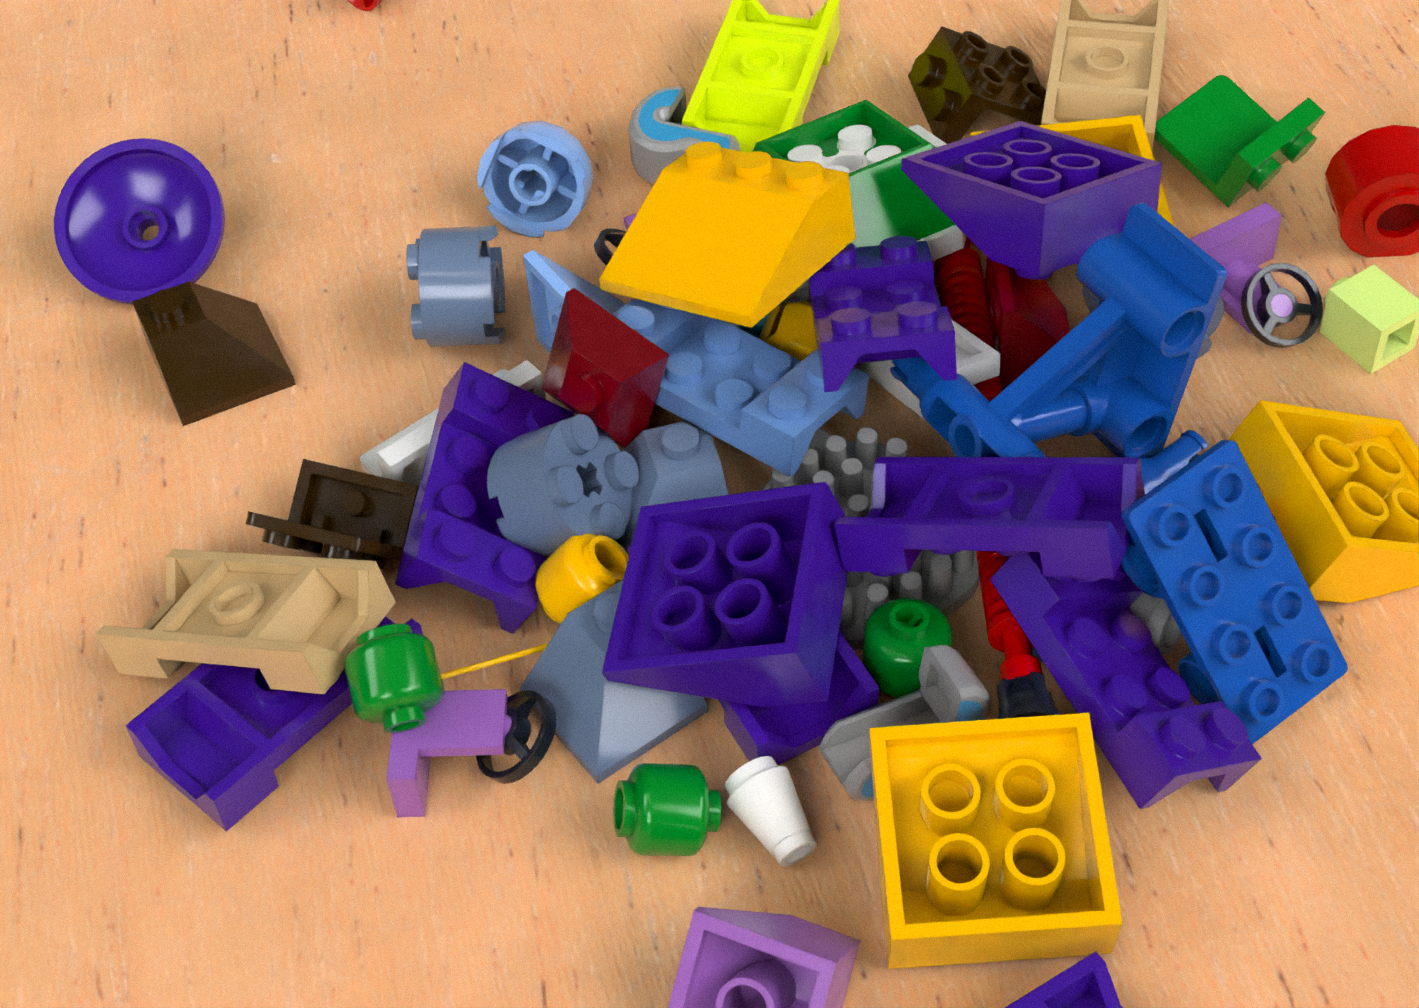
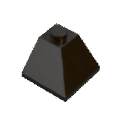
(210, 349)

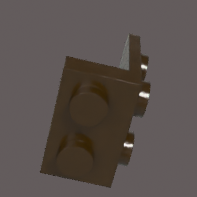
(965, 75)
(343, 515)

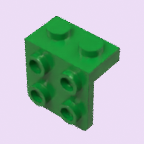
(1233, 140)

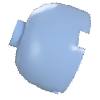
(535, 178)

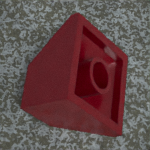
(1024, 319)
(603, 369)

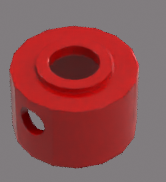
(1377, 191)

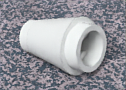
(770, 808)

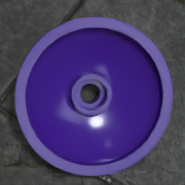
(121, 195)

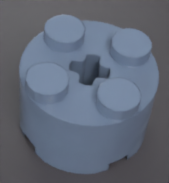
(457, 286)
(562, 485)

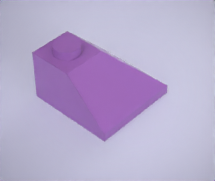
(761, 962)

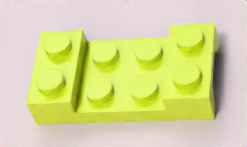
(762, 71)

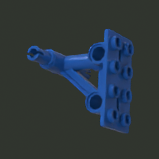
(1112, 372)
(1229, 583)

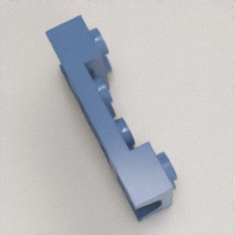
(742, 385)

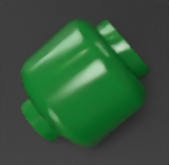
(896, 642)
(393, 677)
(665, 809)

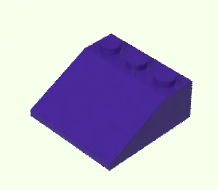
(1034, 193)
(733, 598)

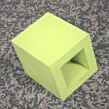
(1371, 318)

